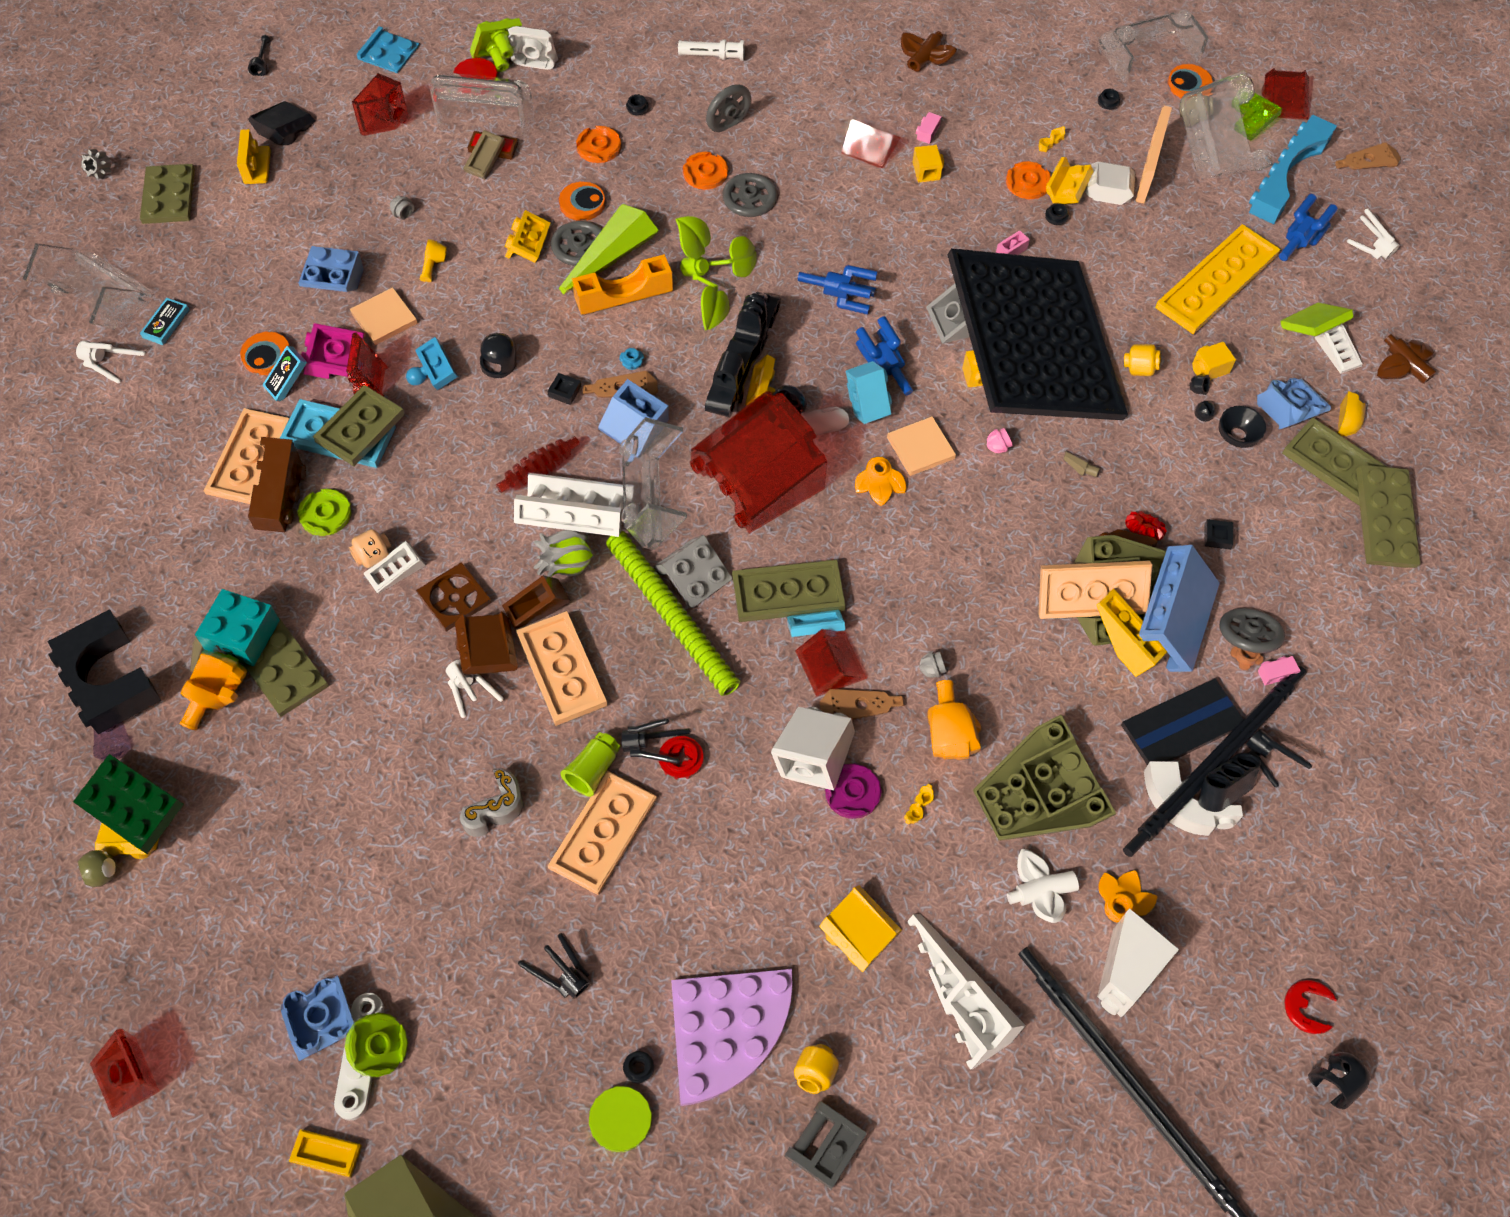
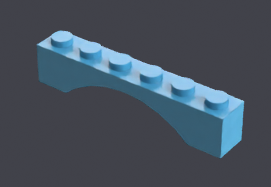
(1274, 193)

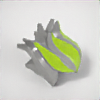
(563, 553)

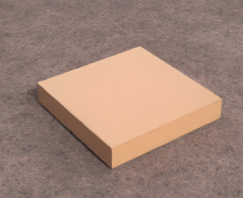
(383, 316)
(921, 446)

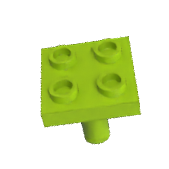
(493, 41)

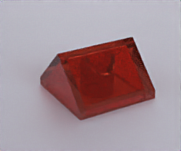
(869, 144)
(829, 661)
(123, 1073)

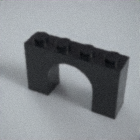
(76, 654)

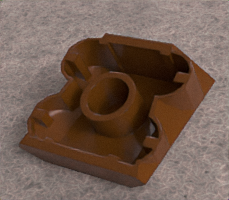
(485, 644)

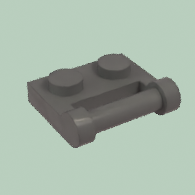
(834, 1151)

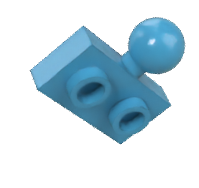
(435, 365)

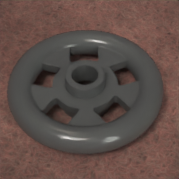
(729, 108)
(749, 210)
(564, 232)
(1252, 630)

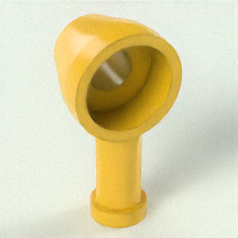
(434, 253)

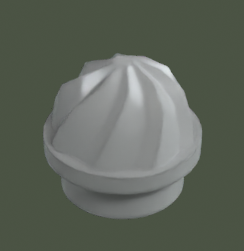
(401, 207)
(932, 665)

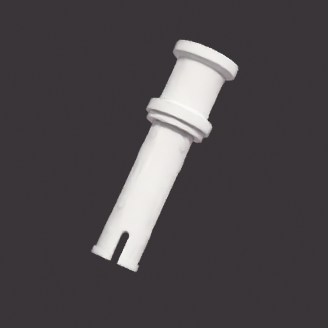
(726, 49)

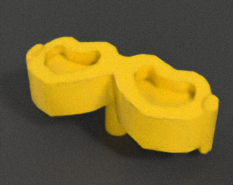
(1055, 137)
(923, 799)

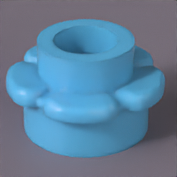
(631, 363)

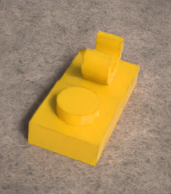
(762, 375)

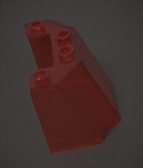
(763, 460)

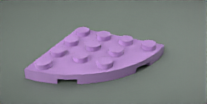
(726, 1028)

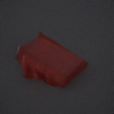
(1289, 92)
(364, 366)

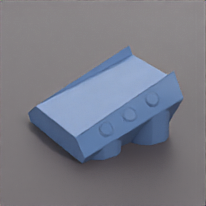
(1291, 402)
(316, 1017)

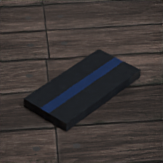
(1183, 723)

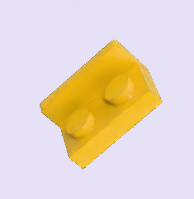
(252, 159)
(1068, 182)
(527, 236)

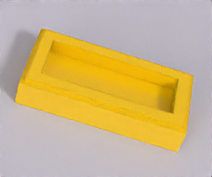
(325, 1153)

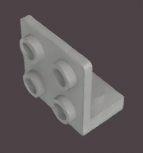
(694, 570)

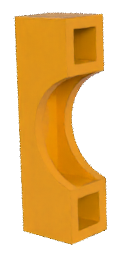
(648, 280)

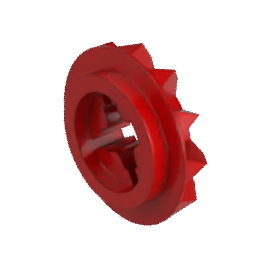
(1145, 525)
(692, 751)

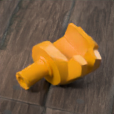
(211, 685)
(952, 726)

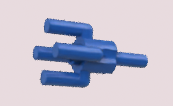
(1306, 229)
(842, 286)
(885, 353)

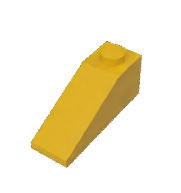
(1123, 630)

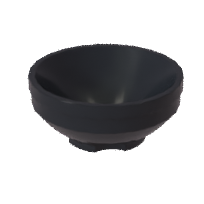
(1245, 419)

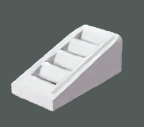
(1340, 335)
(398, 574)

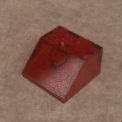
(380, 106)

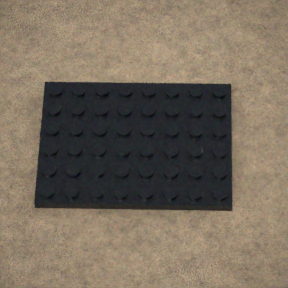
(1036, 336)

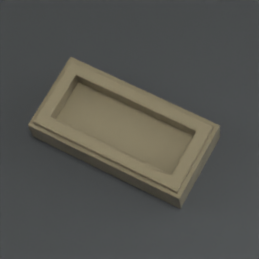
(484, 154)

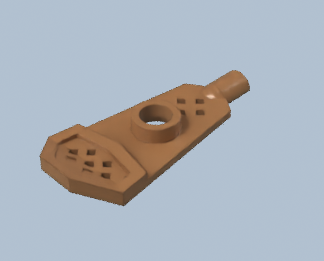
(1380, 155)
(642, 379)
(849, 698)

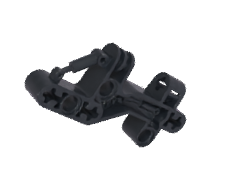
(742, 351)

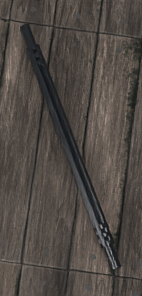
(1217, 757)
(1134, 1087)

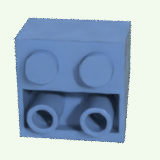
(332, 269)
(628, 409)

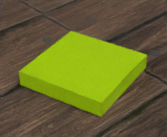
(1317, 319)

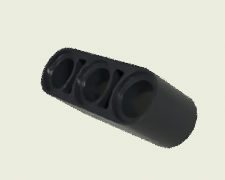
(1229, 782)

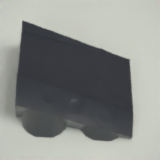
(281, 123)

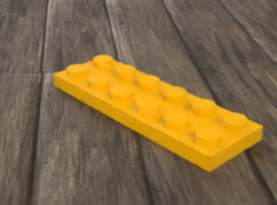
(1217, 279)

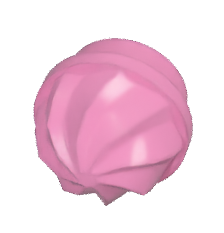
(999, 441)

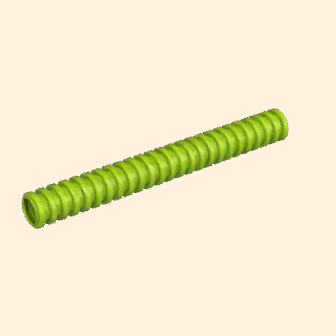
(673, 613)

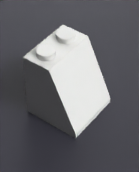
(814, 747)
(1132, 963)

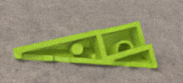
(620, 236)

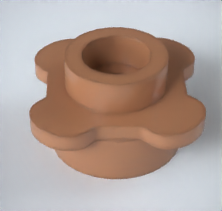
(1244, 662)

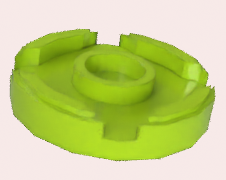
(324, 512)
(376, 1044)
(620, 1119)

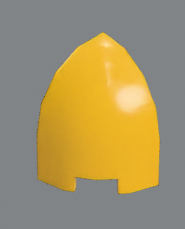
(1351, 414)

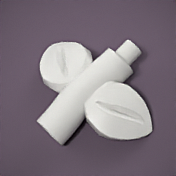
(1041, 887)

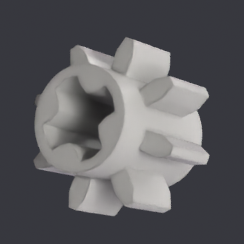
(96, 163)

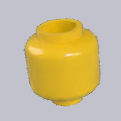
(1142, 360)
(816, 1068)

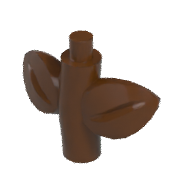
(926, 50)
(1406, 359)

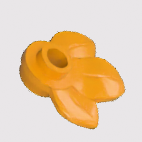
(880, 483)
(1127, 893)

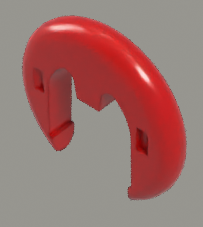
(1294, 1001)

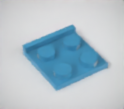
(387, 50)

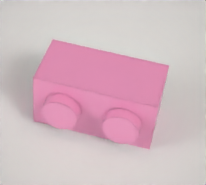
(928, 127)
(1014, 244)
(1277, 670)

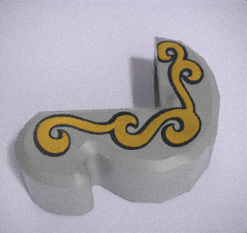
(494, 810)

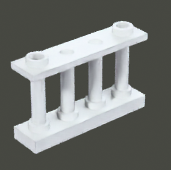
(571, 504)

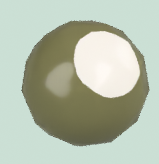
(97, 868)

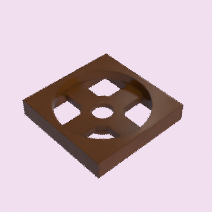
(448, 621)

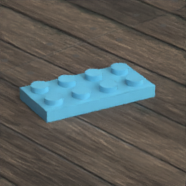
(310, 418)

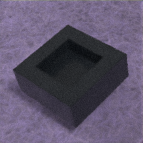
(564, 388)
(1218, 534)

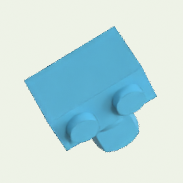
(869, 392)

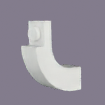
(1164, 779)

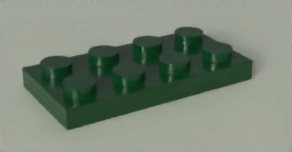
(128, 803)

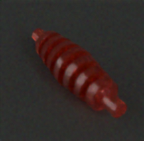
(537, 462)

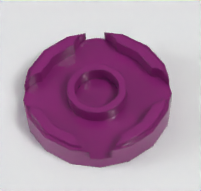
(854, 800)

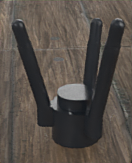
(637, 738)
(1264, 745)
(573, 980)

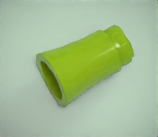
(591, 764)

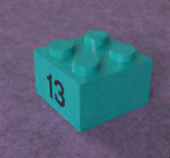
(237, 626)

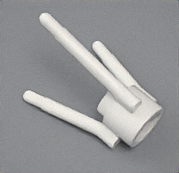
(1384, 246)
(94, 352)
(458, 679)

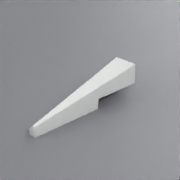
(981, 1015)

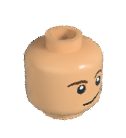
(369, 548)

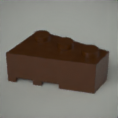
(277, 486)

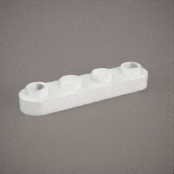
(350, 1081)

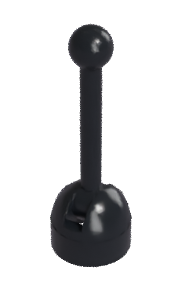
(258, 63)

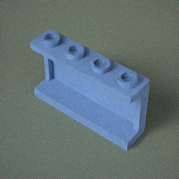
(1180, 606)

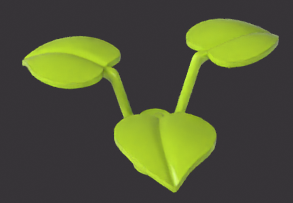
(694, 238)

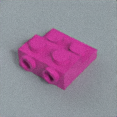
(327, 351)

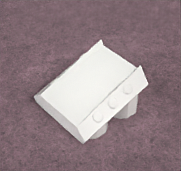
(532, 47)
(1111, 183)

